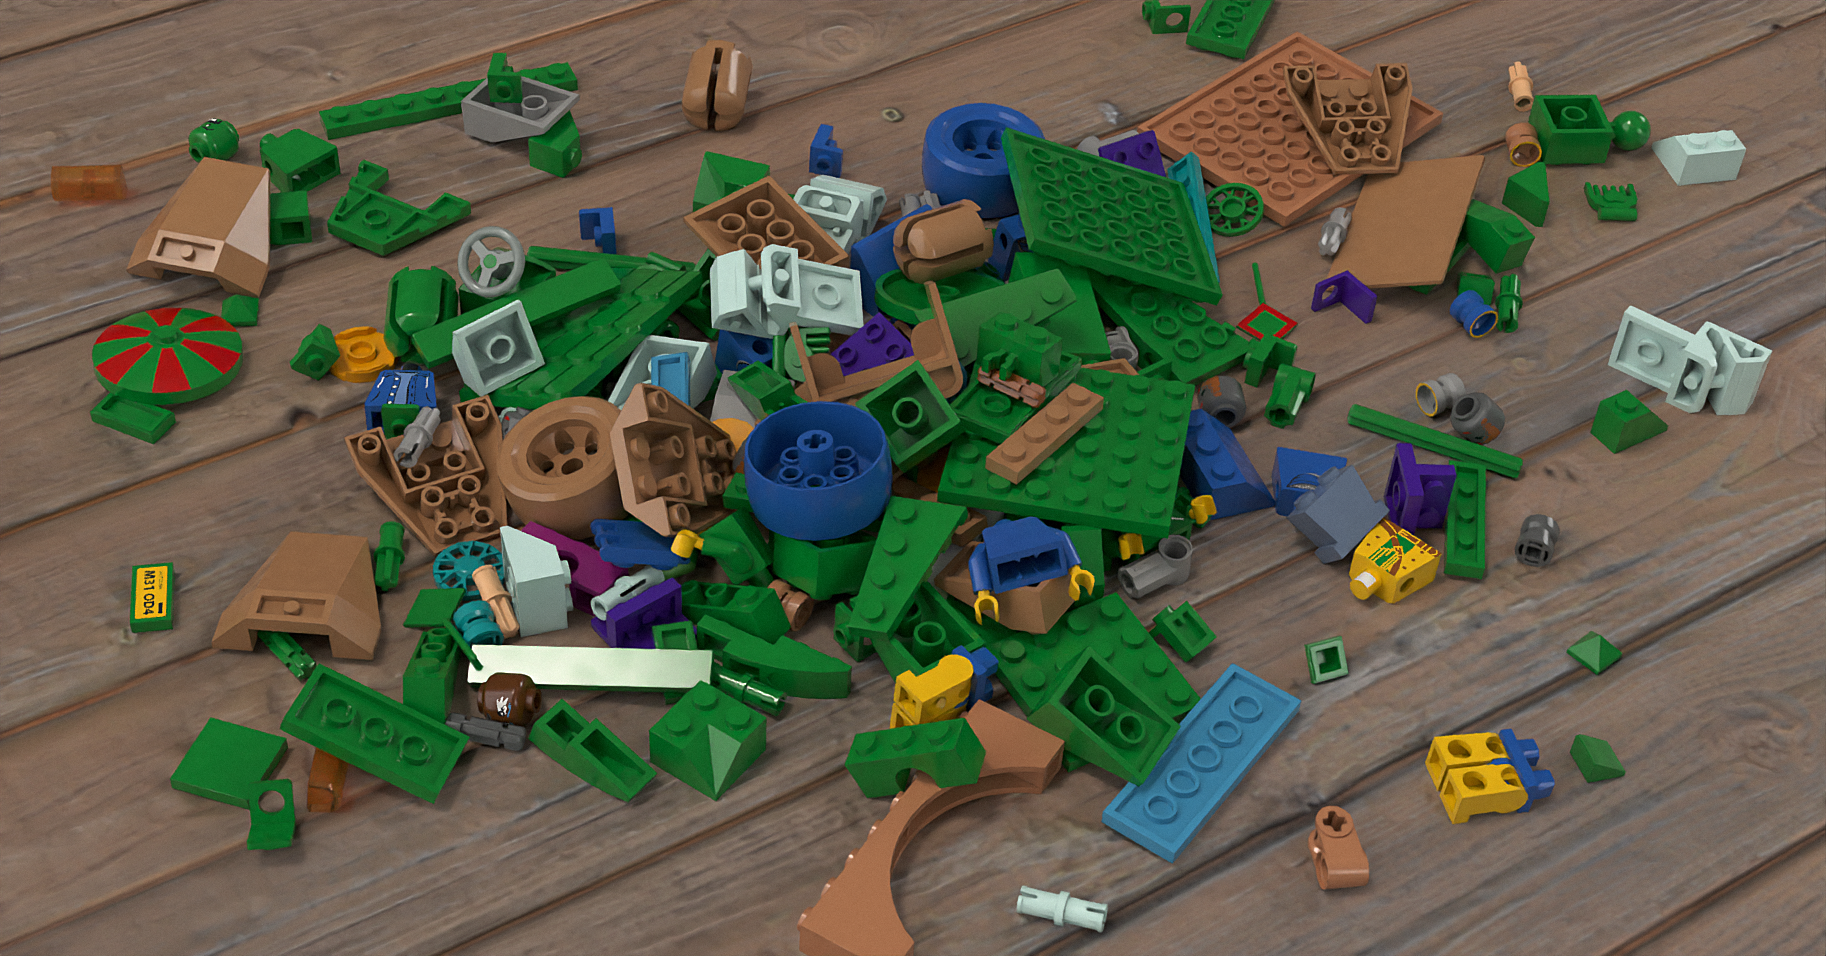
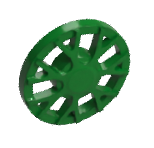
(1234, 210)

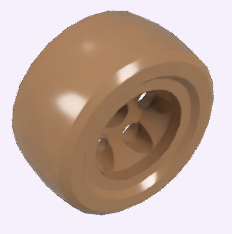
(579, 484)

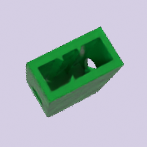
(298, 160)

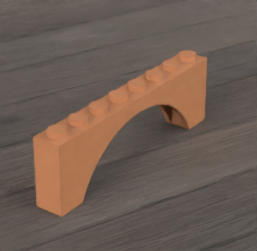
(858, 906)

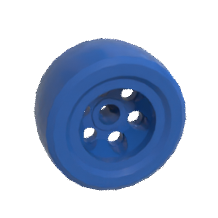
(974, 174)
(815, 447)

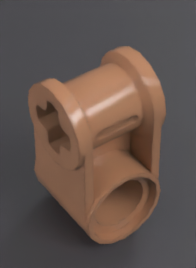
(1337, 850)

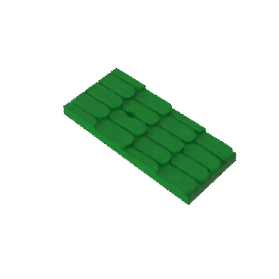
(595, 338)

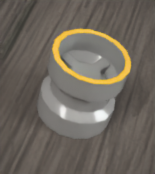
(1439, 394)

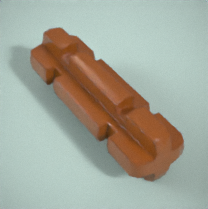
(1015, 387)

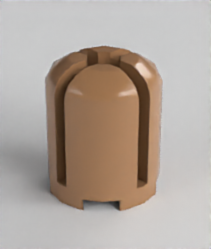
(721, 87)
(942, 242)

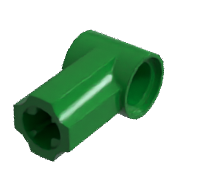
(1289, 391)

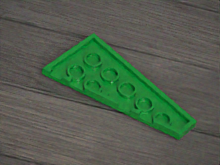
(1174, 325)

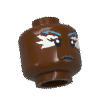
(509, 698)

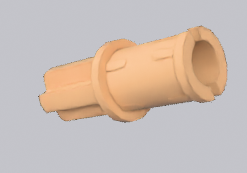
(1520, 87)
(499, 599)

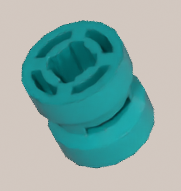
(477, 624)

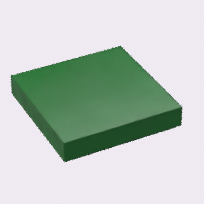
(227, 760)

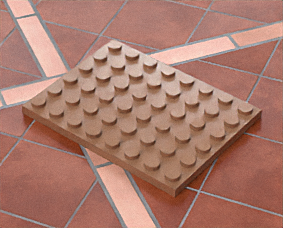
(1254, 136)

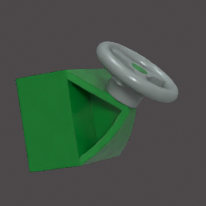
(499, 271)

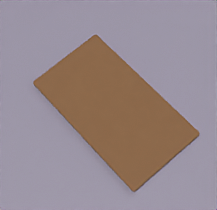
(1408, 223)

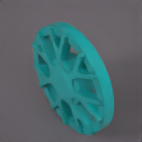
(465, 566)

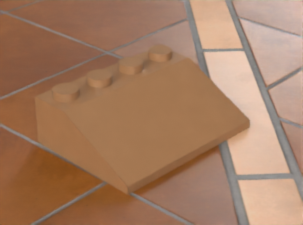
(762, 217)

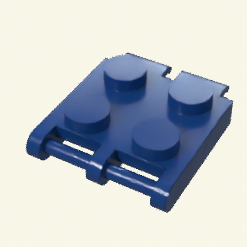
(634, 543)

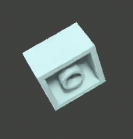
(1701, 157)
(496, 349)
(535, 582)

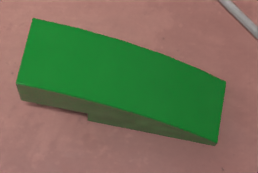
(763, 389)
(591, 752)

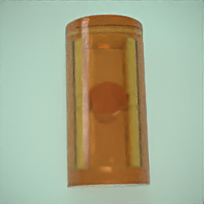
(88, 183)
(326, 782)

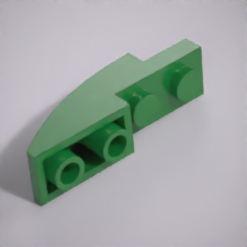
(783, 666)

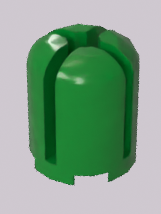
(415, 303)

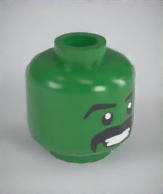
(213, 140)

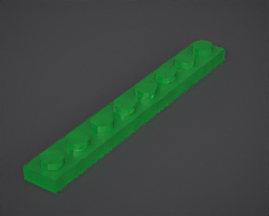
(424, 105)

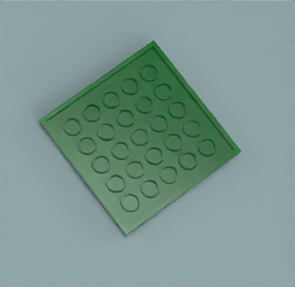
(1109, 217)
(1108, 475)

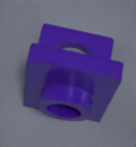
(1349, 292)

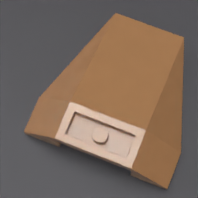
(1354, 120)
(212, 228)
(671, 462)
(453, 486)
(311, 588)

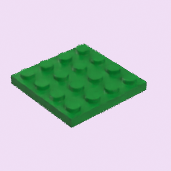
(1111, 629)

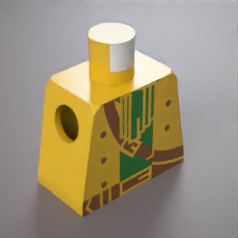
(1391, 563)

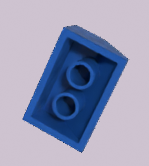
(875, 257)
(1220, 468)

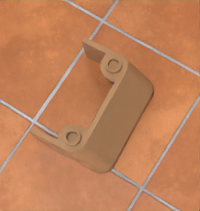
(930, 344)

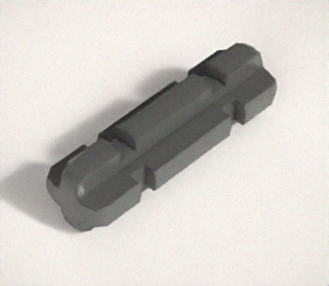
(488, 731)

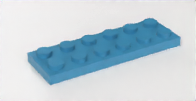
(1202, 763)

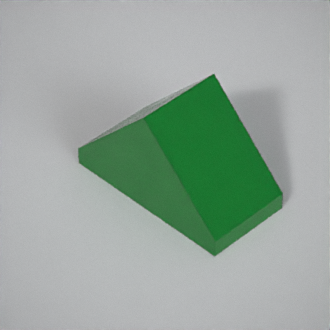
(1528, 194)

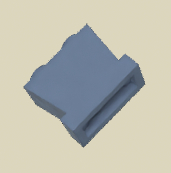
(1337, 513)

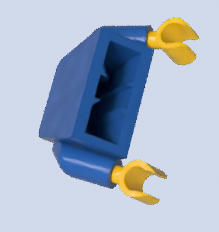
(1023, 555)

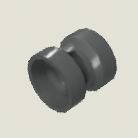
(1537, 540)

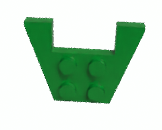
(385, 222)

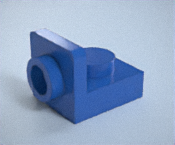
(824, 154)
(599, 225)

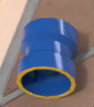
(1475, 315)

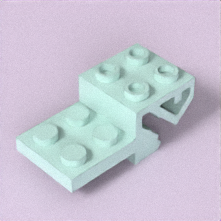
(842, 207)
(783, 292)
(1690, 365)

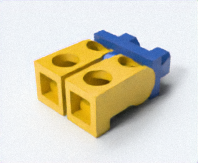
(945, 689)
(1486, 773)

